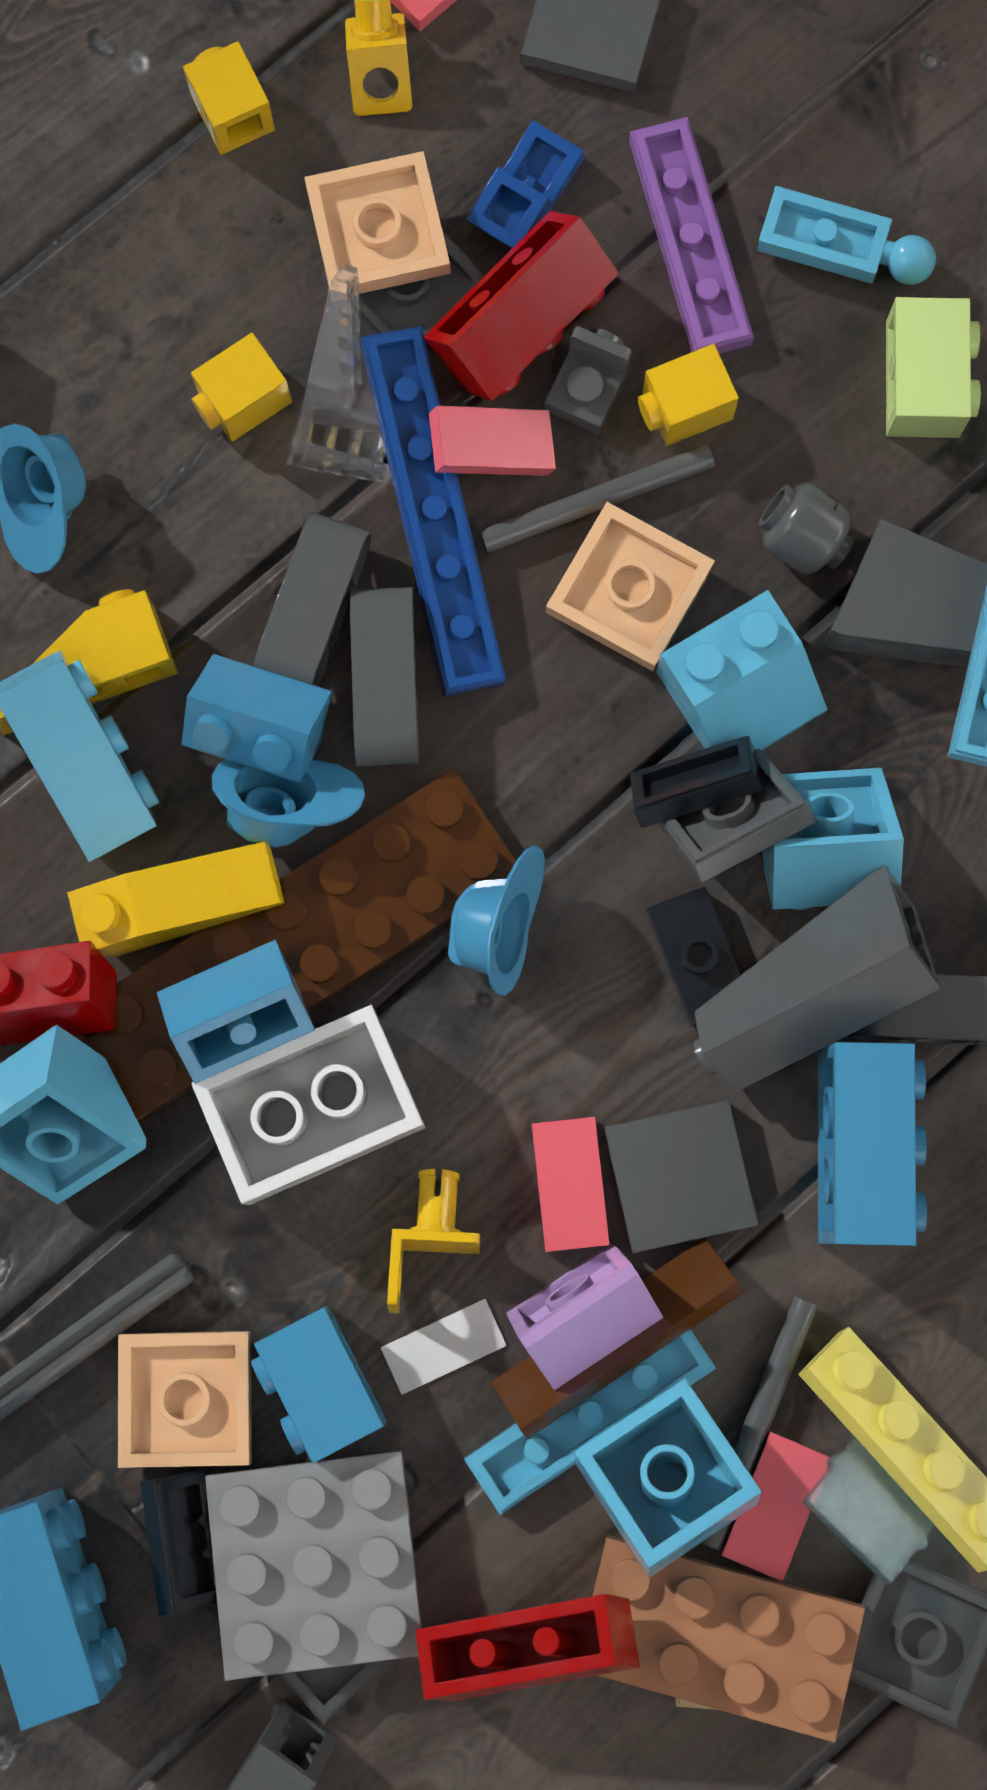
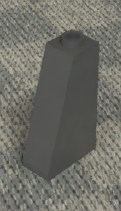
(911, 601)
(819, 985)

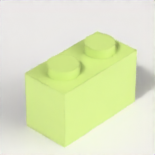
(930, 367)

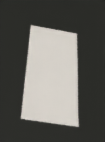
(443, 1346)

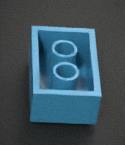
(870, 1144)
(51, 1619)

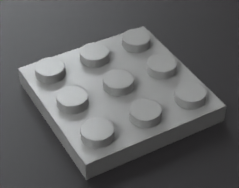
(313, 1565)

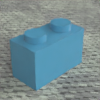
(255, 717)
(234, 1011)
(318, 1384)

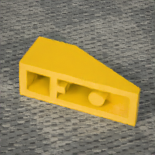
(117, 645)
(175, 899)

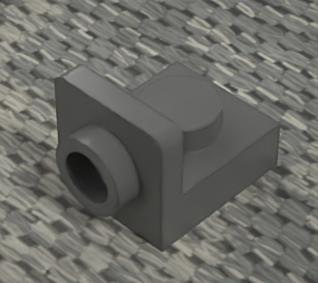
(589, 378)

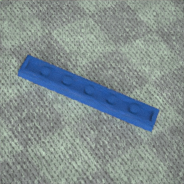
(432, 514)

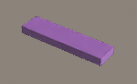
(690, 236)

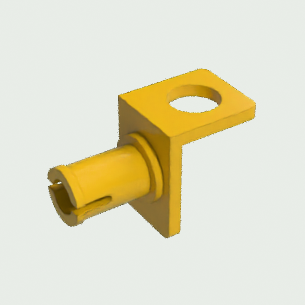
(377, 41)
(433, 1231)

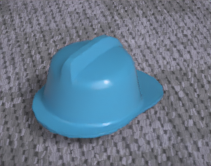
(38, 493)
(283, 810)
(494, 922)

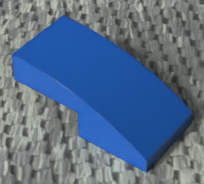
(526, 185)

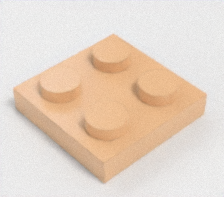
(380, 222)
(629, 586)
(184, 1399)

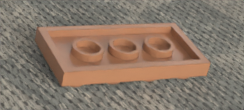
(736, 1640)

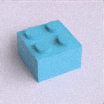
(667, 1477)

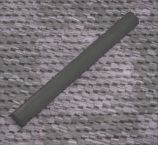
(595, 498)
(770, 1393)

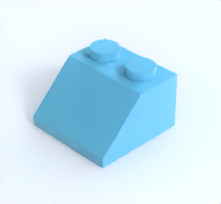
(743, 677)
(849, 841)
(63, 1116)

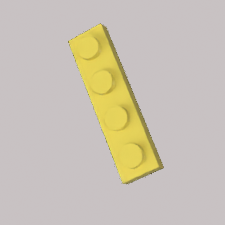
(904, 1441)

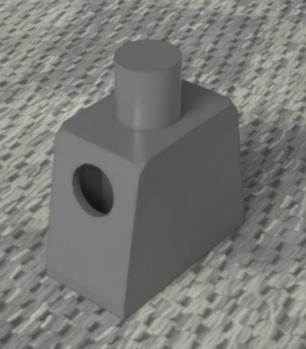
(286, 1754)

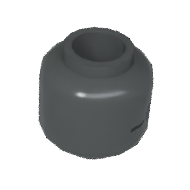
(807, 528)

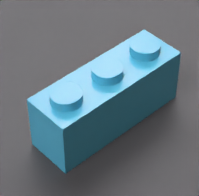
(77, 754)

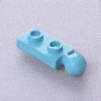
(841, 239)

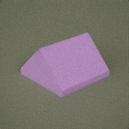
(584, 1315)

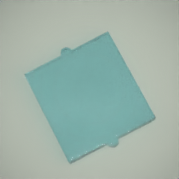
(869, 1511)

